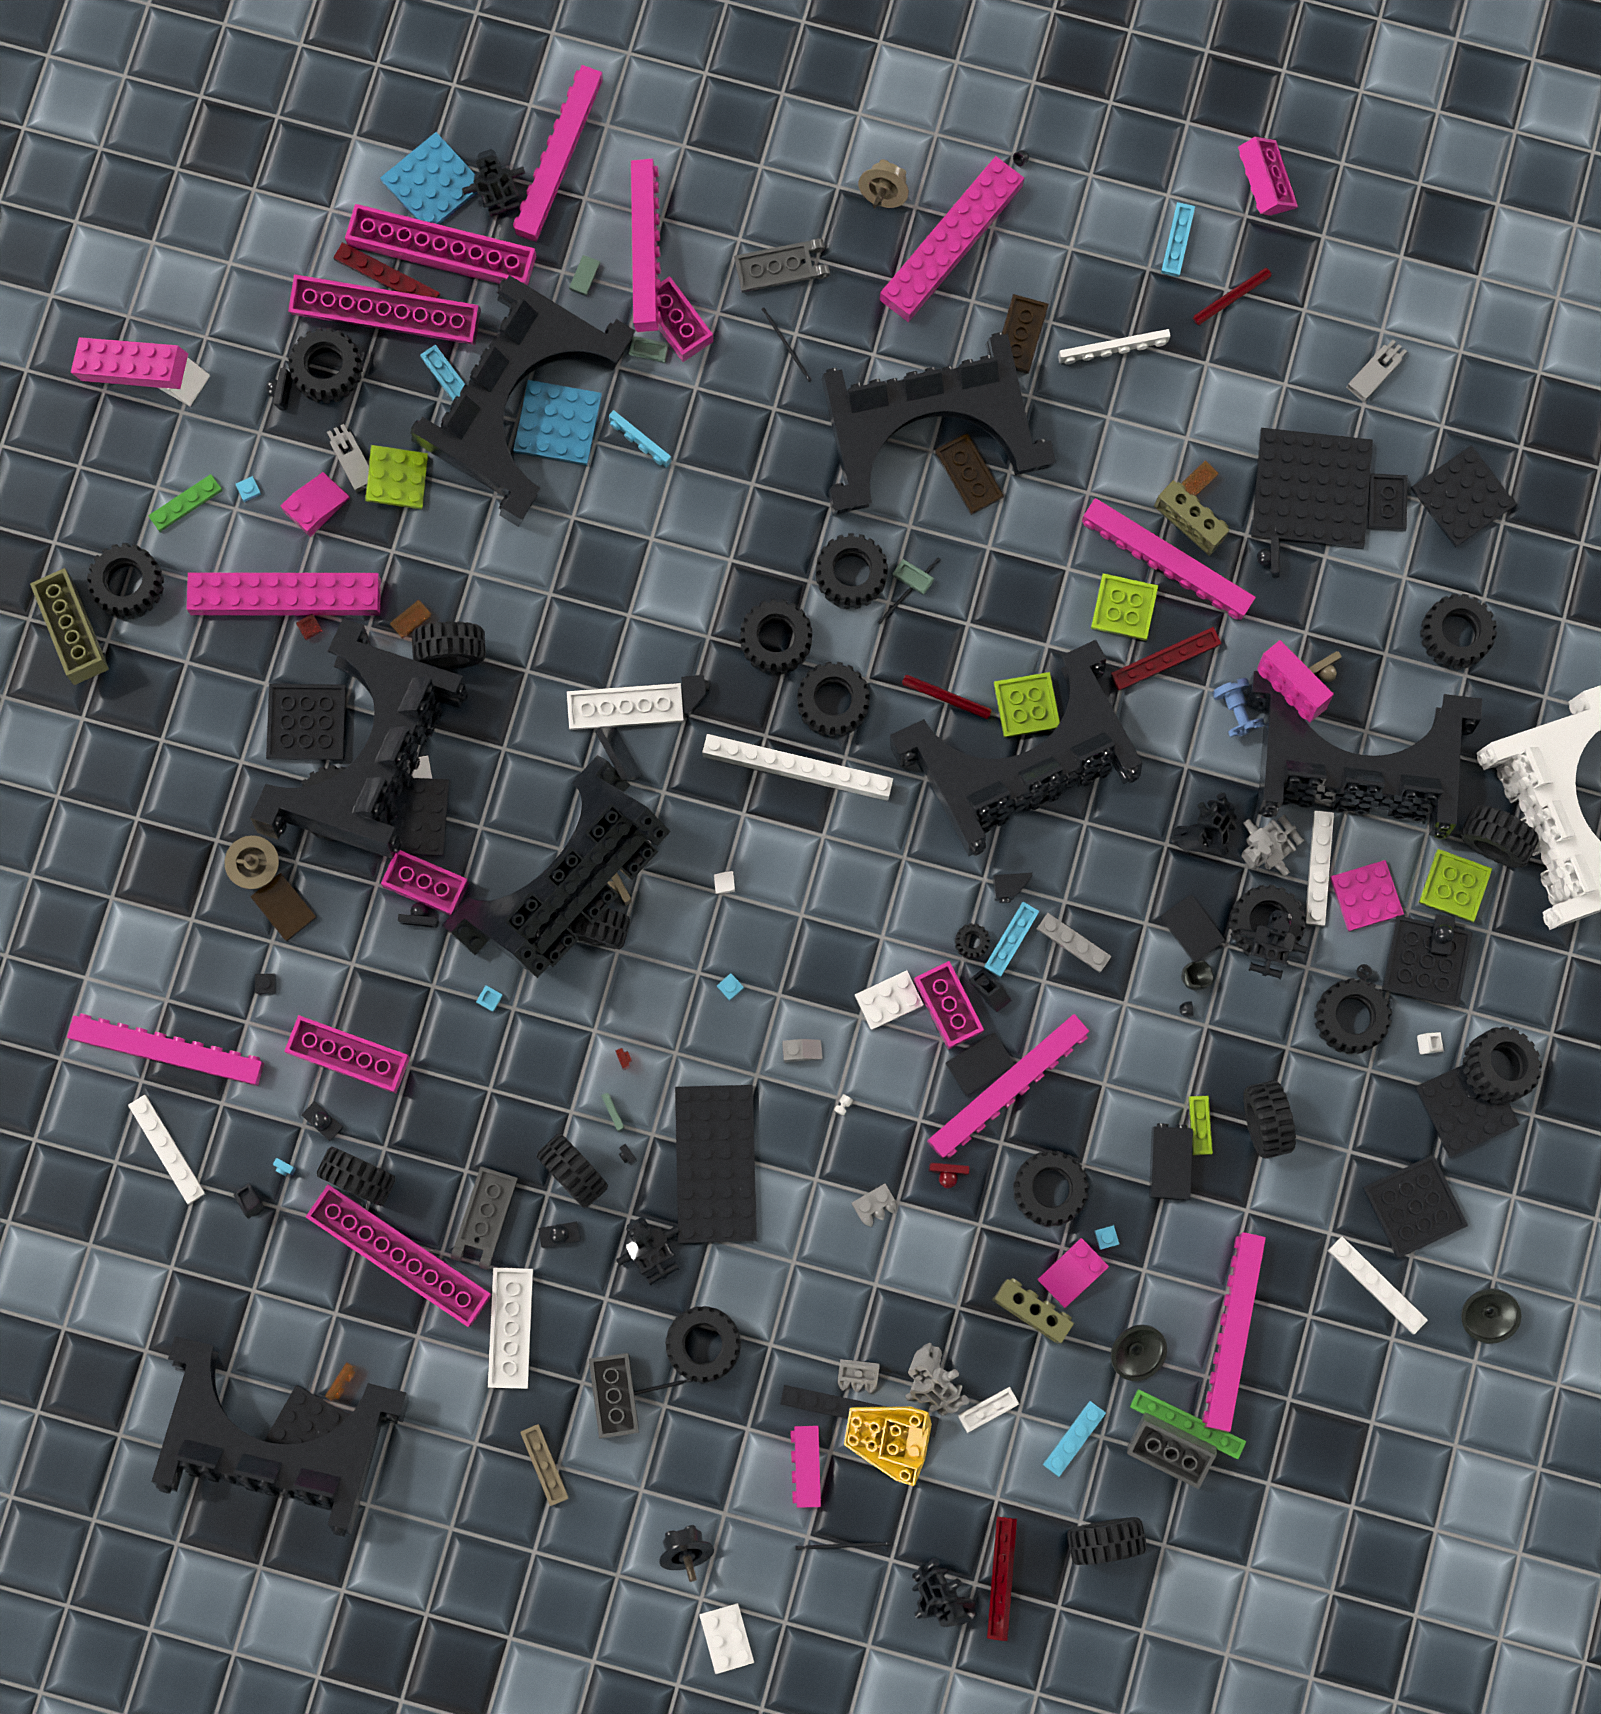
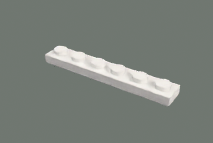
(1121, 345)
(1319, 868)
(166, 1149)
(1377, 1285)

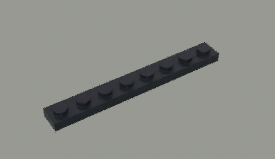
(829, 1404)

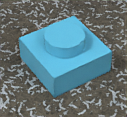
(248, 489)
(730, 987)
(489, 998)
(283, 1168)
(1106, 1237)

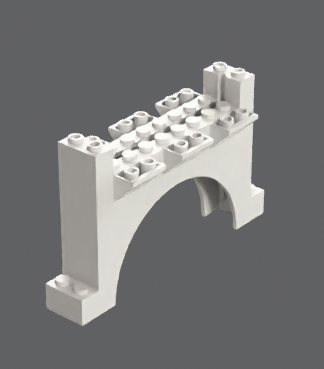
(1541, 774)

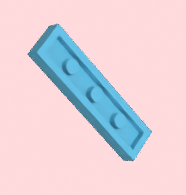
(1178, 239)
(443, 371)
(644, 442)
(1011, 939)
(1074, 1438)

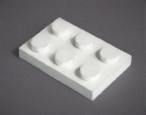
(889, 1000)
(726, 1638)

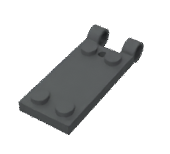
(779, 266)
(485, 1214)

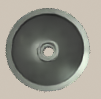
(1491, 1325)
(1145, 1358)

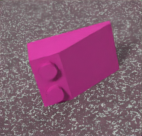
(314, 503)
(1073, 1272)

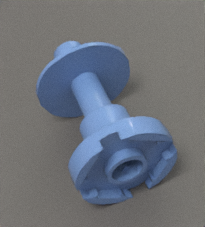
(1235, 701)

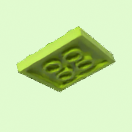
(396, 477)
(1124, 607)
(1026, 704)
(1455, 885)

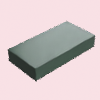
(584, 275)
(649, 349)
(913, 577)
(613, 1112)

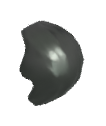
(1197, 975)

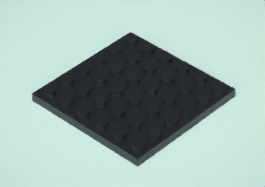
(1312, 488)

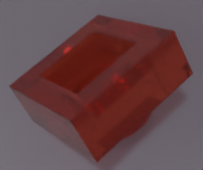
(309, 627)
(624, 1058)

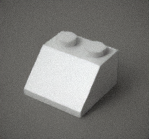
(192, 383)

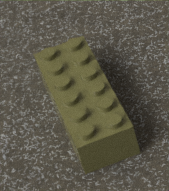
(69, 626)

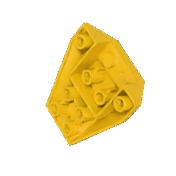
(890, 1439)

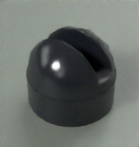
(1017, 157)
(1361, 975)
(1186, 1009)

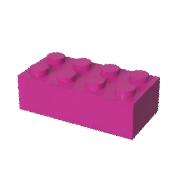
(681, 323)
(1294, 681)
(425, 883)
(948, 1005)

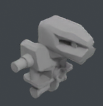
(1270, 844)
(934, 1383)

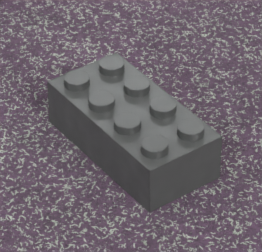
(614, 1395)
(1171, 1450)

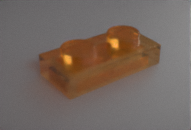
(1199, 478)
(410, 619)
(336, 1389)

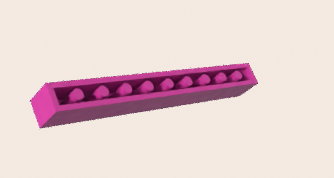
(558, 154)
(645, 245)
(1167, 559)
(166, 1050)
(1008, 1086)
(1234, 1332)

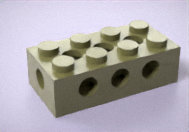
(1191, 517)
(1062, 1322)

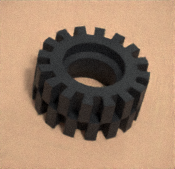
(972, 952)

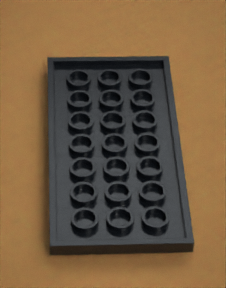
(715, 1164)

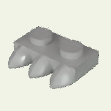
(873, 1204)
(858, 1374)

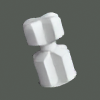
(845, 1102)

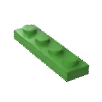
(185, 503)

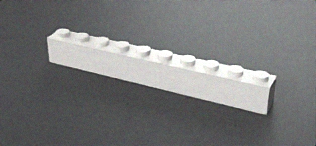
(797, 767)

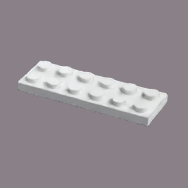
(625, 706)
(510, 1328)

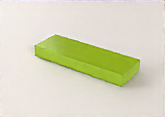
(1201, 1126)

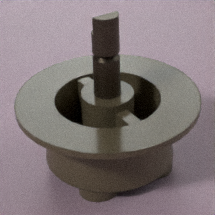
(884, 185)
(251, 862)

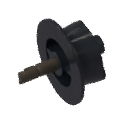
(685, 1550)

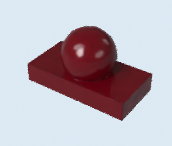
(948, 1173)

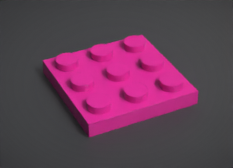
(1366, 895)

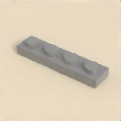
(1073, 942)

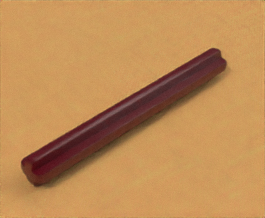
(1232, 296)
(946, 696)

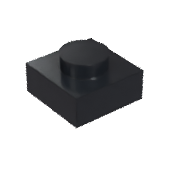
(265, 983)
(626, 1155)

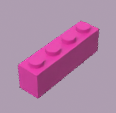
(807, 1466)

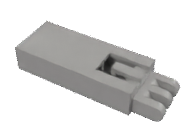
(1374, 373)
(353, 461)

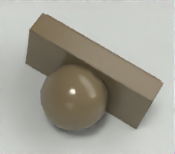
(1325, 667)
(619, 887)

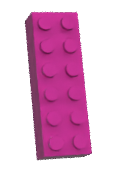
(129, 363)
(347, 1054)

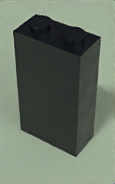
(1170, 1162)

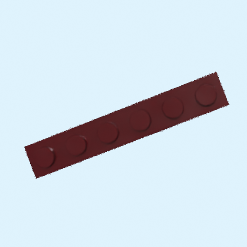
(381, 272)
(1166, 659)
(1002, 1578)

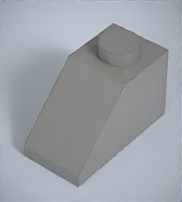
(801, 1050)

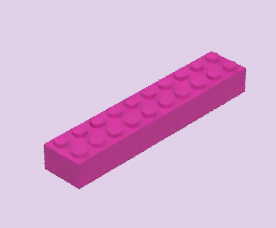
(951, 239)
(438, 246)
(384, 309)
(283, 593)
(398, 1256)

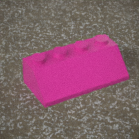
(1267, 176)

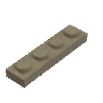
(544, 1465)

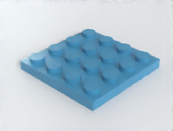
(430, 181)
(557, 422)

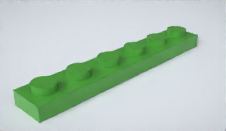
(1223, 1441)

